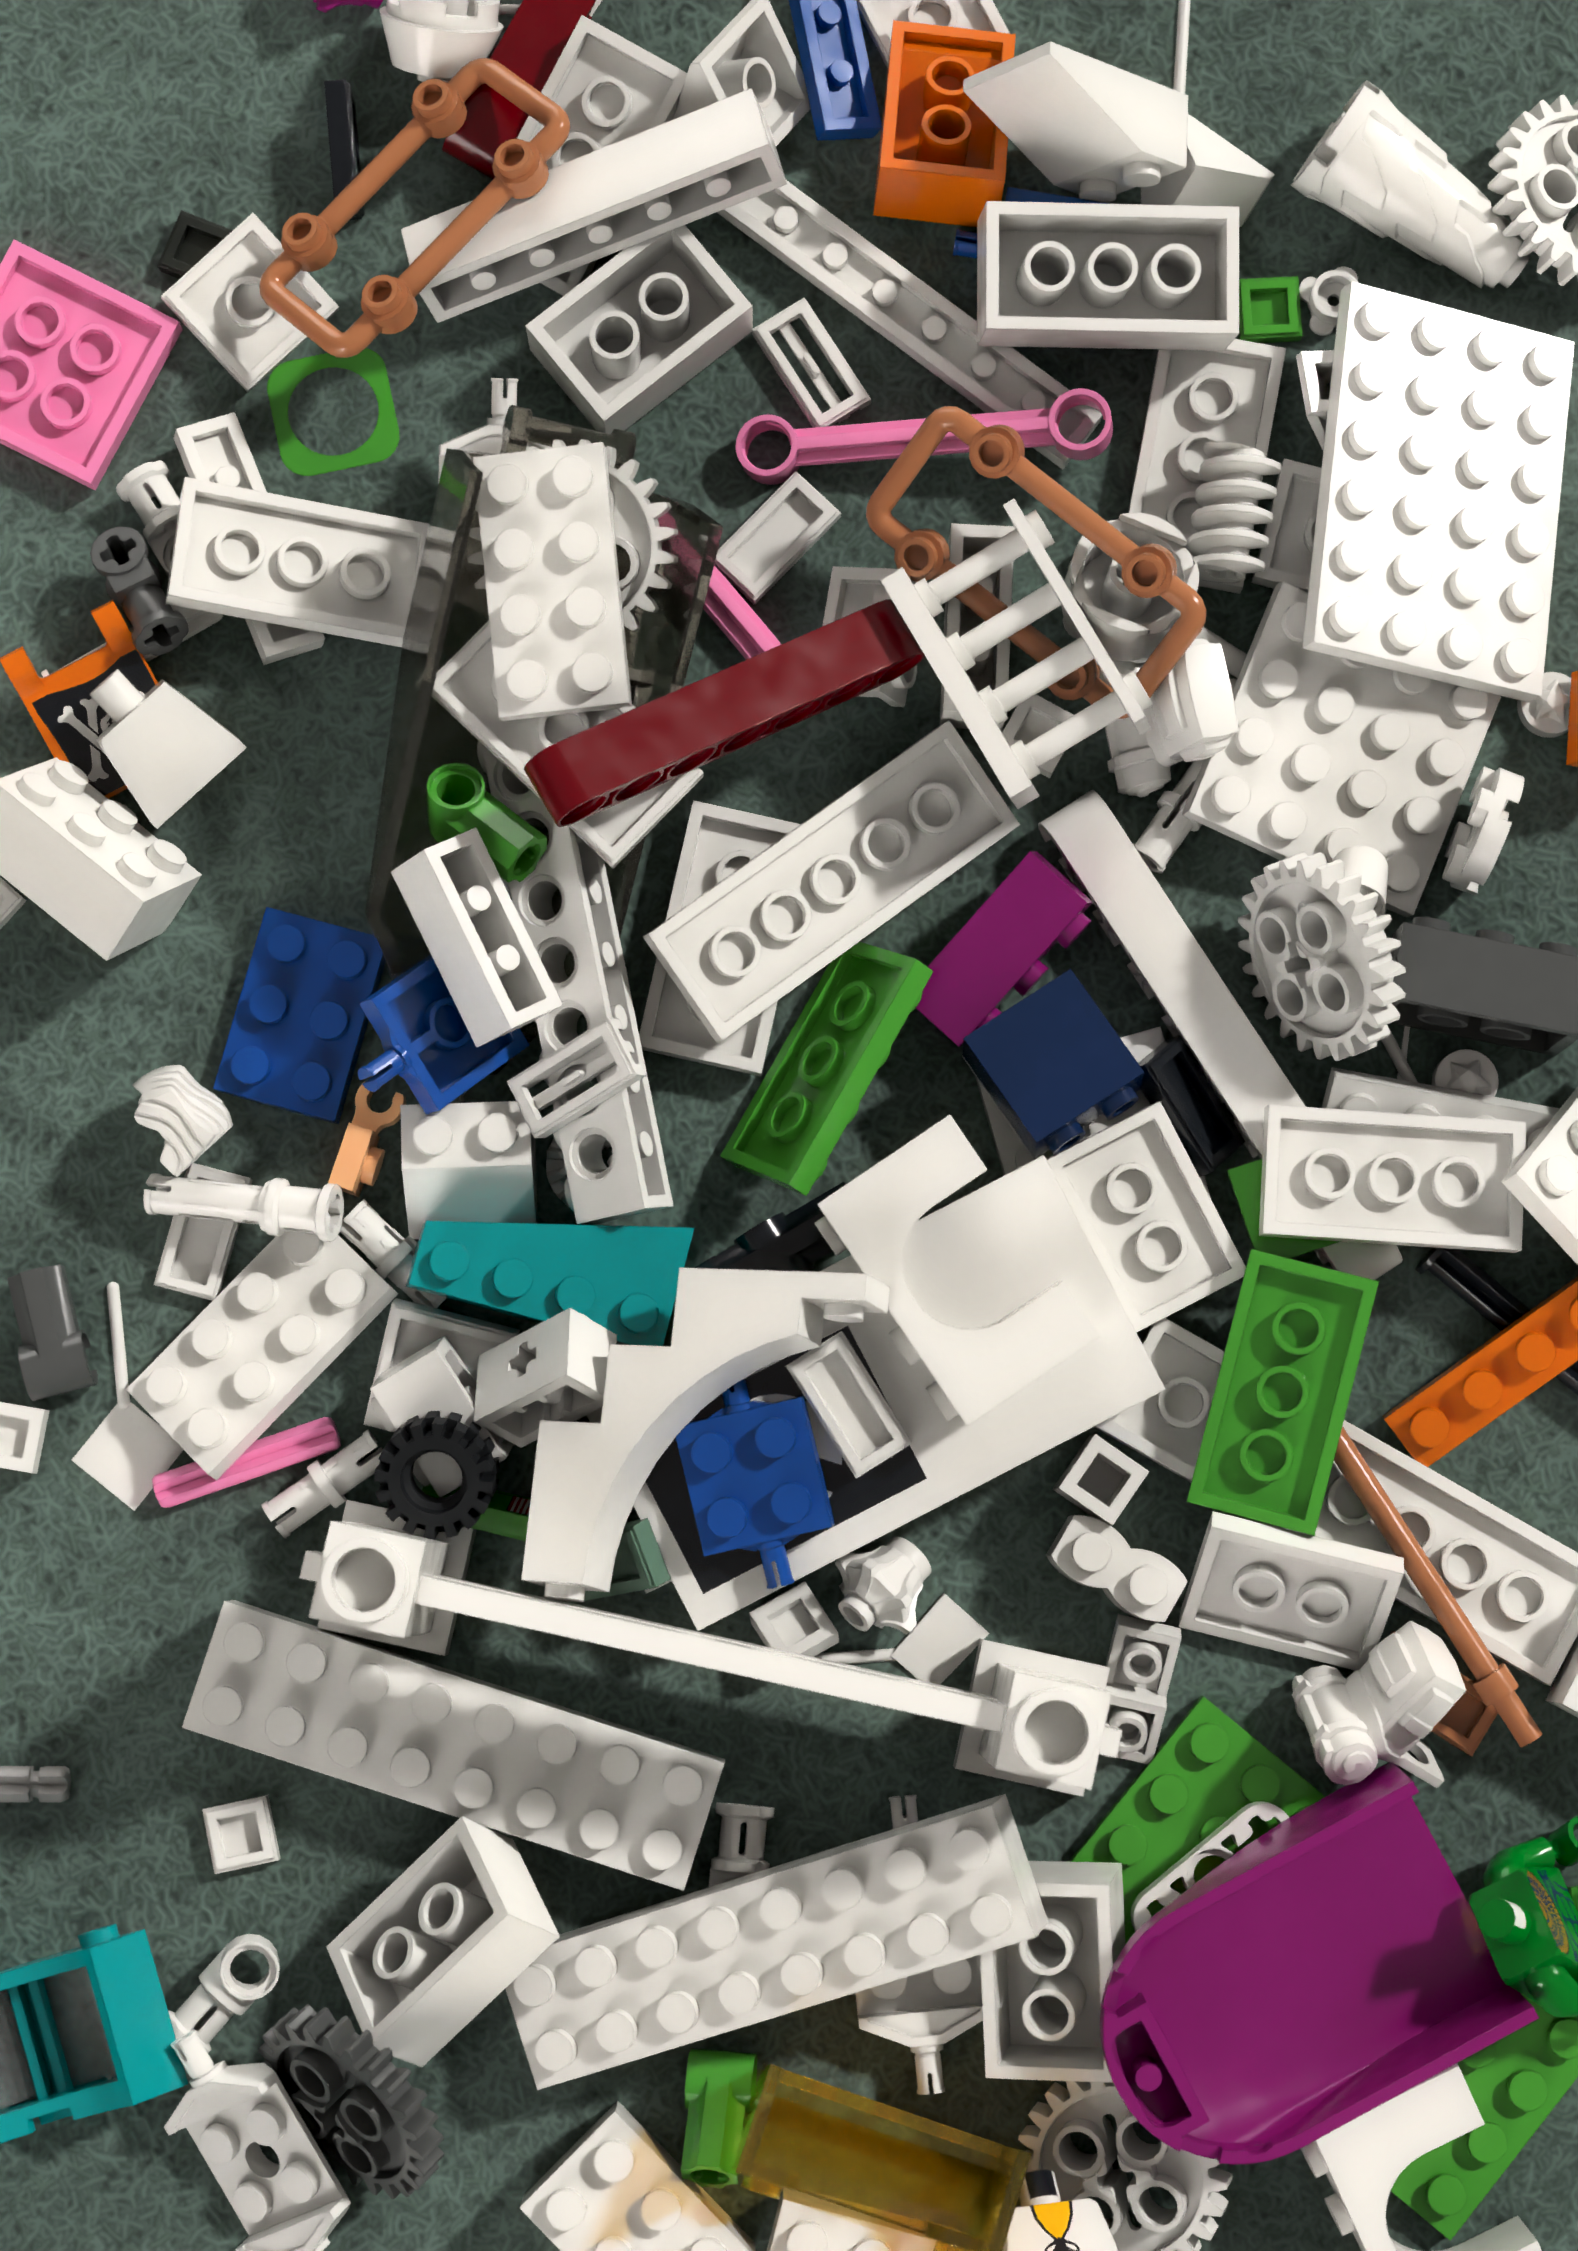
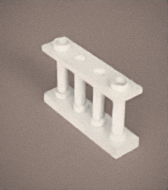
(955, 654)

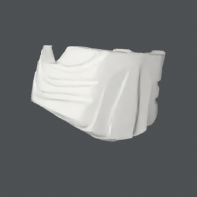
(182, 1113)

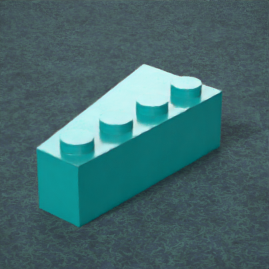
(534, 1271)

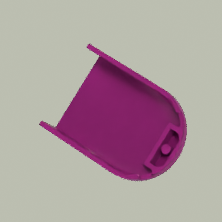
(1303, 1982)

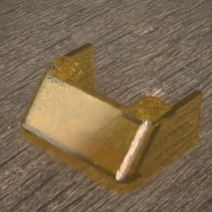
(879, 2162)

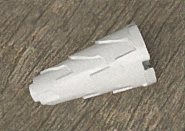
(1403, 188)

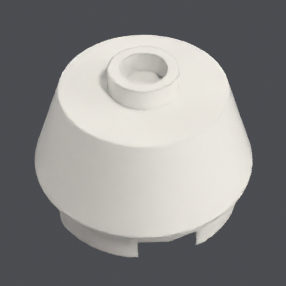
(439, 35)

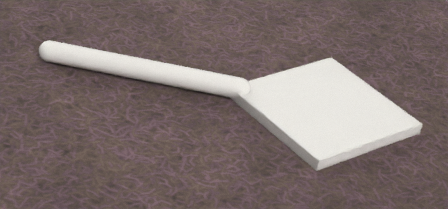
(128, 1443)
(932, 1646)

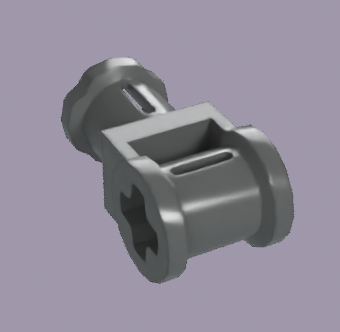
(137, 589)

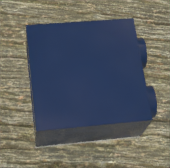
(1054, 1066)

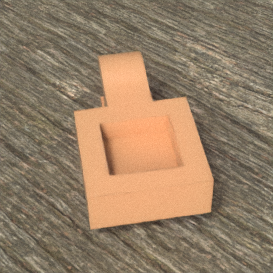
(358, 1155)

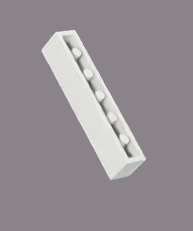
(607, 203)

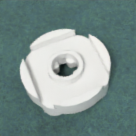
(1477, 845)

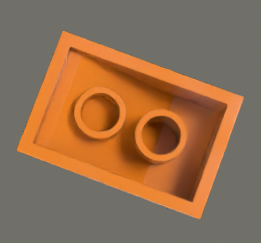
(936, 145)

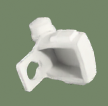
(1188, 721)
(1380, 1707)

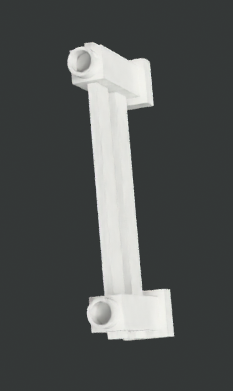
(1021, 1721)

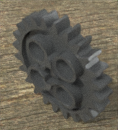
(354, 2101)

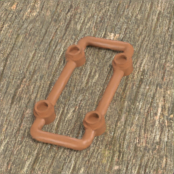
(438, 113)
(1000, 453)

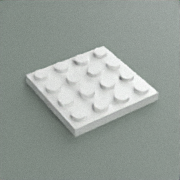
(1340, 755)

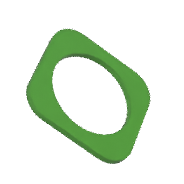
(310, 463)

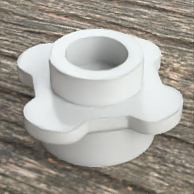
(1316, 294)

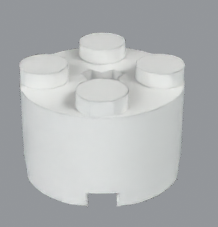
(1122, 621)

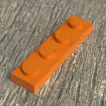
(1490, 1379)

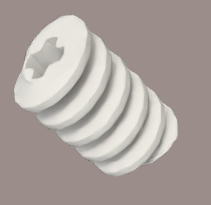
(1231, 511)

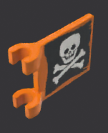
(62, 703)

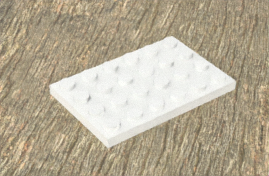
(1439, 493)

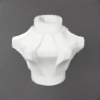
(883, 1585)

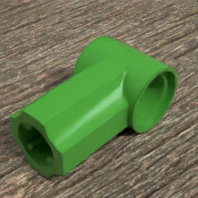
(461, 803)
(717, 2101)

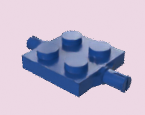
(429, 1040)
(755, 1478)

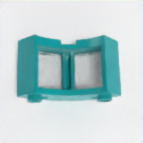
(83, 2020)

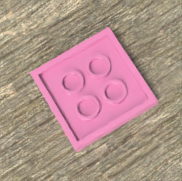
(73, 363)

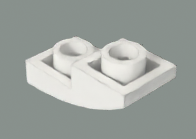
(1139, 1679)

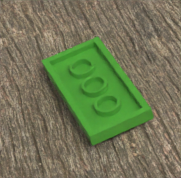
(826, 1066)
(1282, 1392)

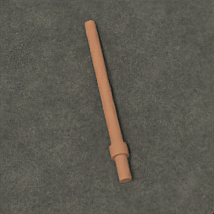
(1493, 1681)

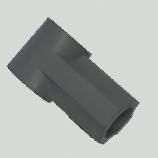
(53, 1344)

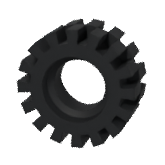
(429, 1512)

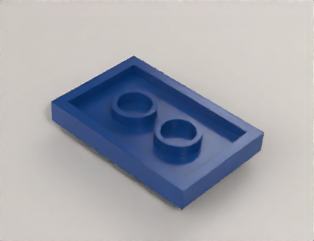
(301, 1016)

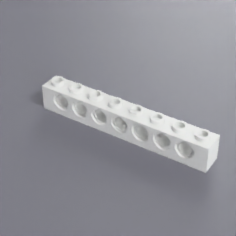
(598, 989)

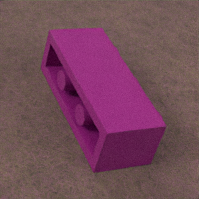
(1003, 947)

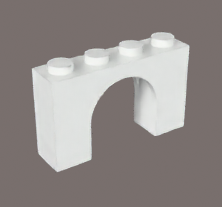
(970, 1365)
(1377, 2146)

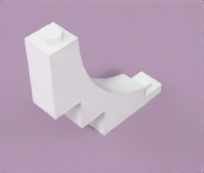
(721, 1333)

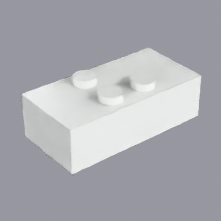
(1107, 276)

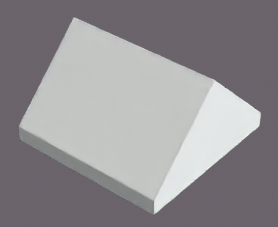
(746, 56)

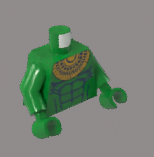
(1533, 1919)

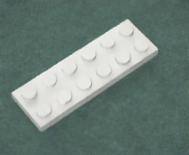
(831, 881)

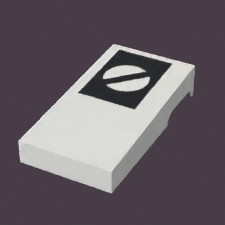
(966, 1271)

